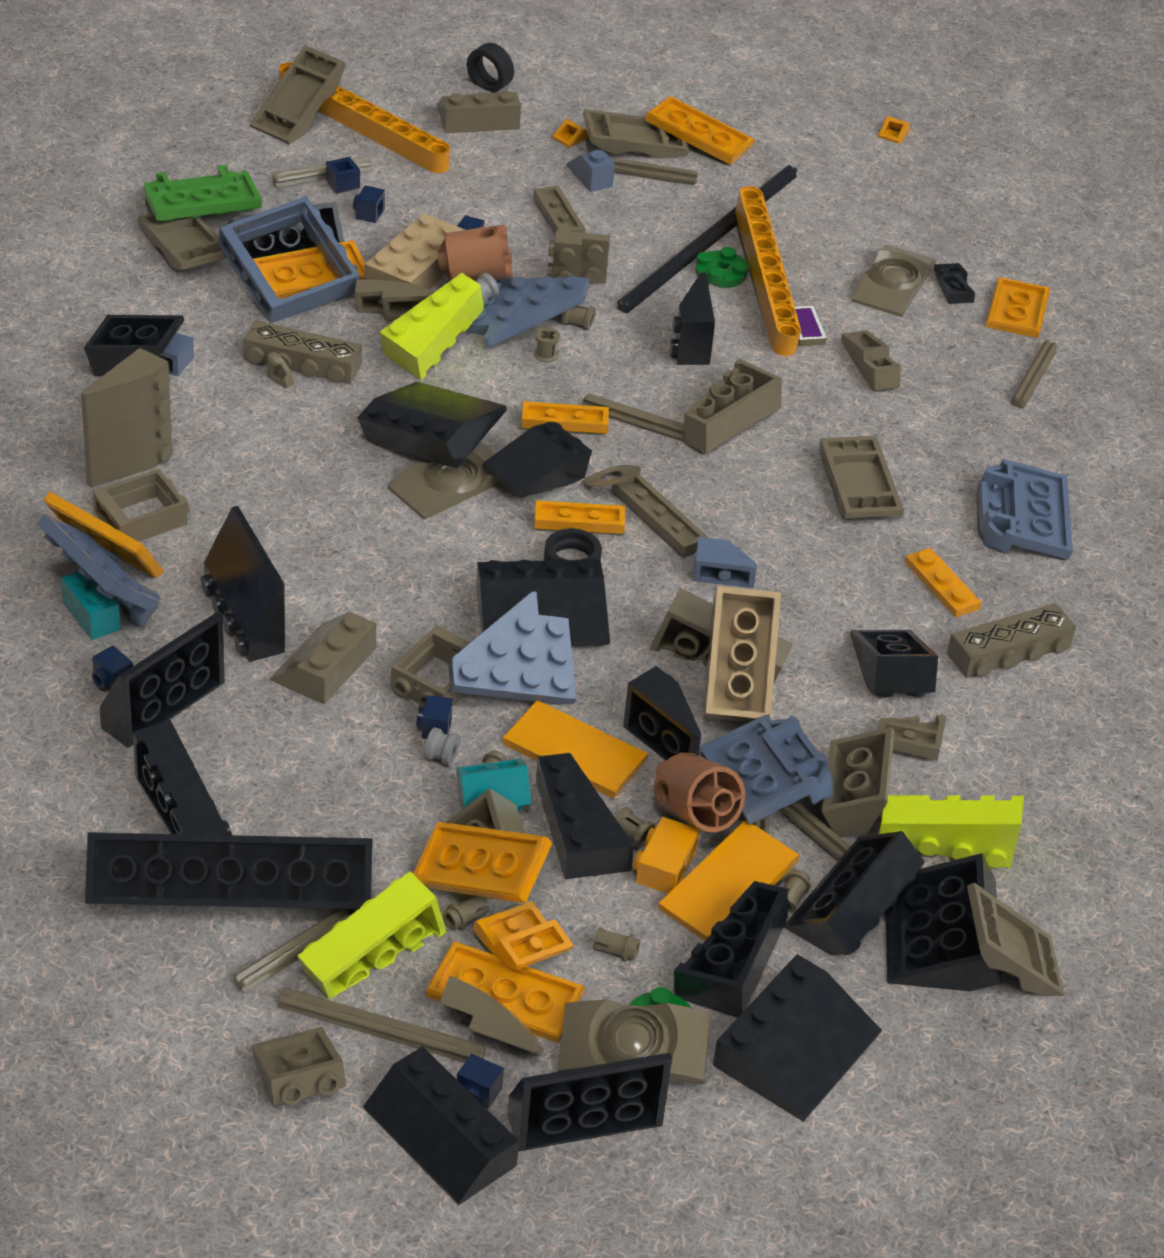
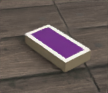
(811, 328)

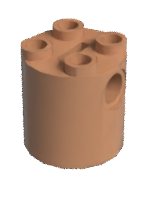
(476, 253)
(699, 792)

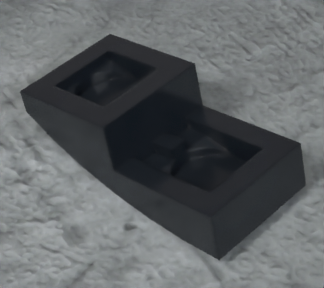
(953, 283)

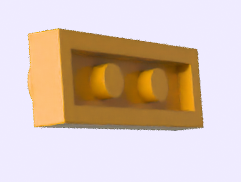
(571, 417)
(583, 516)
(943, 582)

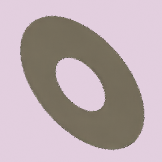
(629, 471)

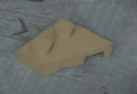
(914, 737)

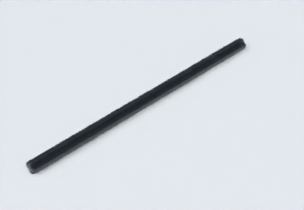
(698, 245)

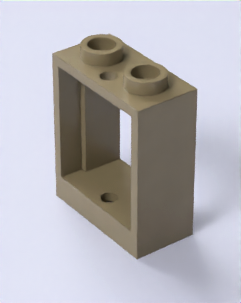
(112, 498)
(437, 644)

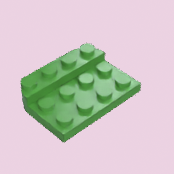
(201, 195)

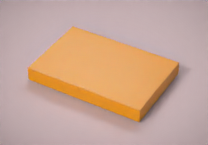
(1018, 307)

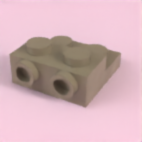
(579, 256)
(299, 1066)

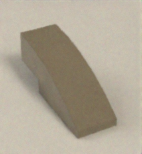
(388, 297)
(872, 359)
(489, 1016)

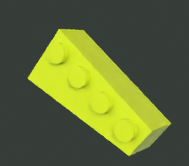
(432, 325)
(957, 826)
(373, 936)

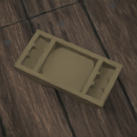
(299, 94)
(631, 134)
(183, 241)
(893, 280)
(860, 477)
(436, 487)
(1014, 944)
(614, 1032)

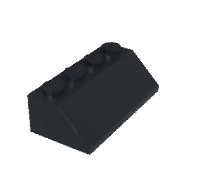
(294, 236)
(856, 892)
(442, 1126)

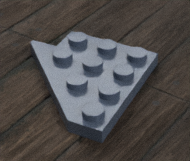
(525, 304)
(518, 658)

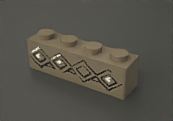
(304, 351)
(1011, 640)

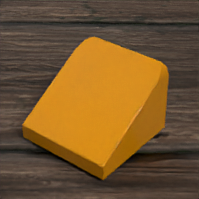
(894, 130)
(570, 134)

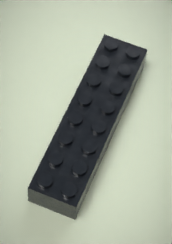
(228, 870)

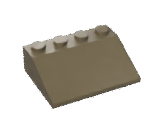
(127, 419)

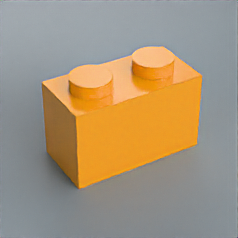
(666, 855)

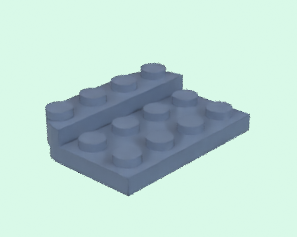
(1025, 509)
(101, 566)
(773, 763)

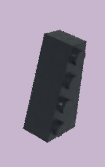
(174, 783)
(580, 822)
(733, 957)

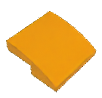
(522, 936)

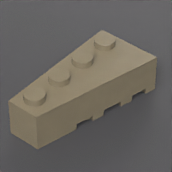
(732, 406)
(688, 631)

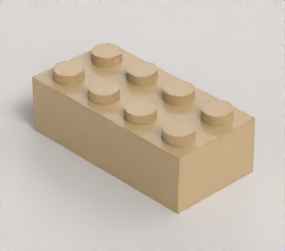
(412, 254)
(741, 654)

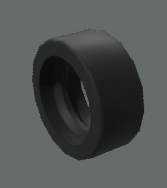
(501, 61)
(572, 539)

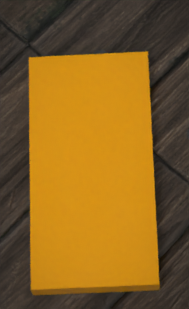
(699, 130)
(303, 269)
(104, 534)
(603, 758)
(482, 861)
(724, 876)
(527, 992)

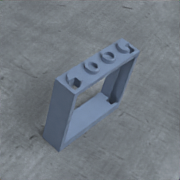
(300, 210)

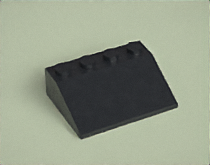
(429, 422)
(246, 589)
(563, 590)
(166, 681)
(934, 930)
(796, 1039)
(590, 1102)

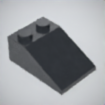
(694, 326)
(124, 334)
(540, 460)
(895, 662)
(660, 715)

